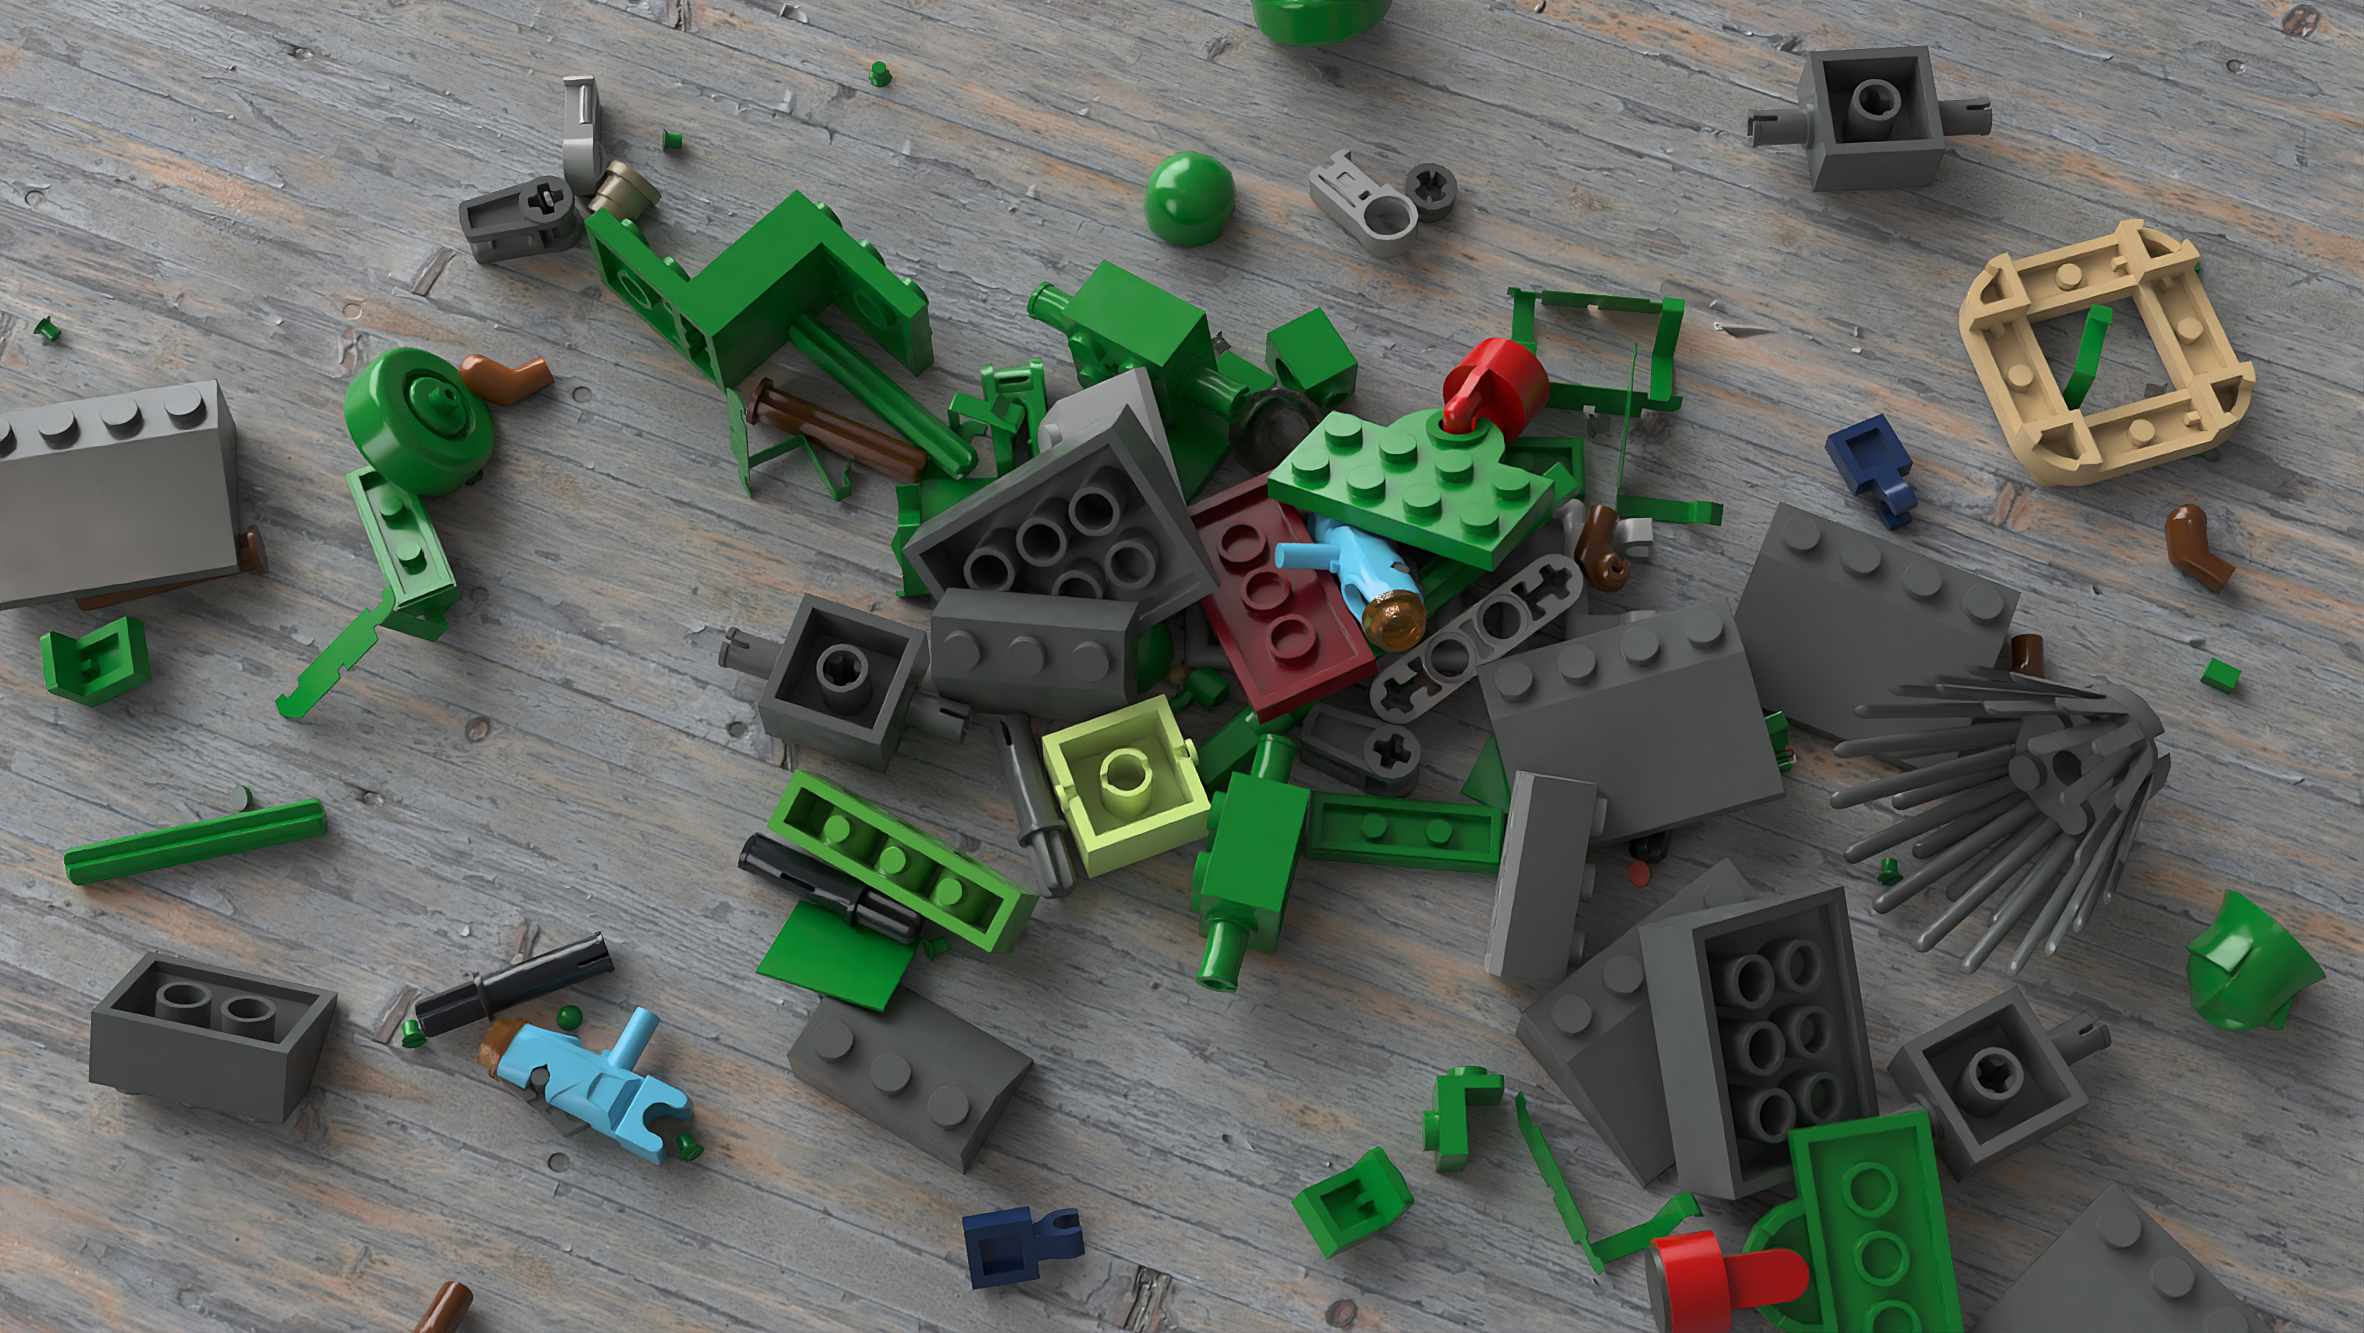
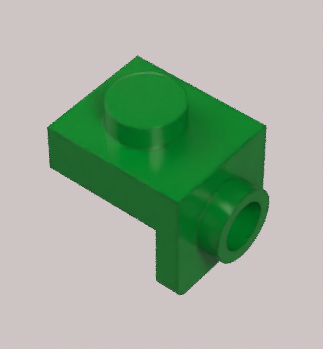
(97, 663)
(1446, 1125)
(1354, 1203)

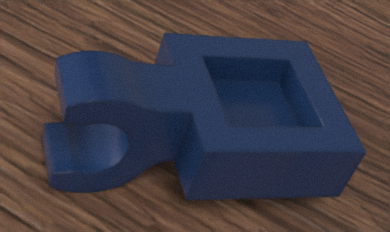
(1875, 460)
(1006, 1245)

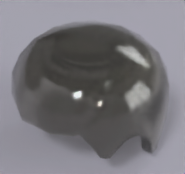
(1272, 428)

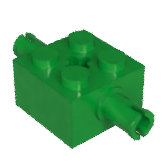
(1131, 324)
(1252, 862)

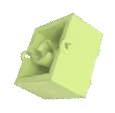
(1127, 785)

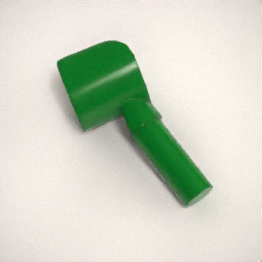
(1202, 686)

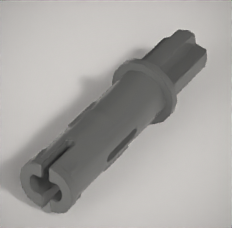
(1040, 826)

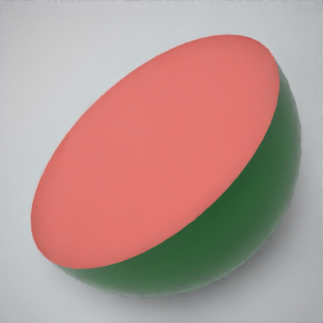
(1640, 874)

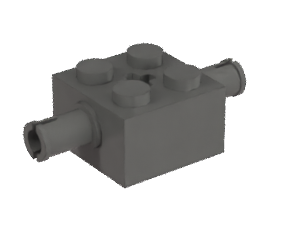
(1869, 119)
(810, 690)
(2011, 1050)

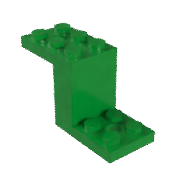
(754, 290)

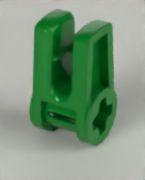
(1022, 387)

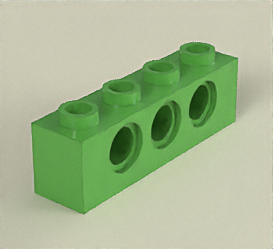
(903, 861)

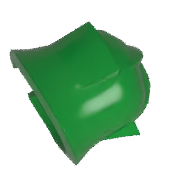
(2247, 968)

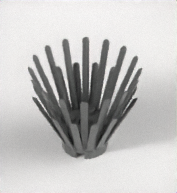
(2071, 765)

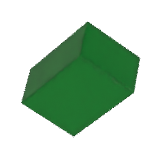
(2220, 676)

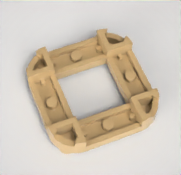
(2081, 450)

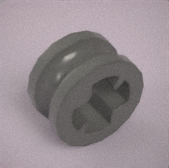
(1431, 175)

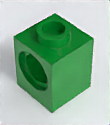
(1312, 359)

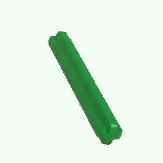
(883, 396)
(195, 841)

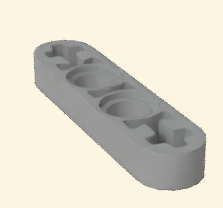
(1472, 635)

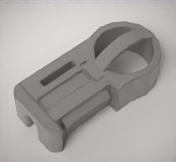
(583, 136)
(1358, 201)

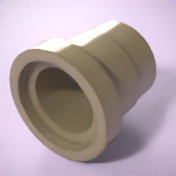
(624, 193)

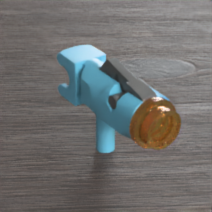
(1374, 579)
(585, 1089)

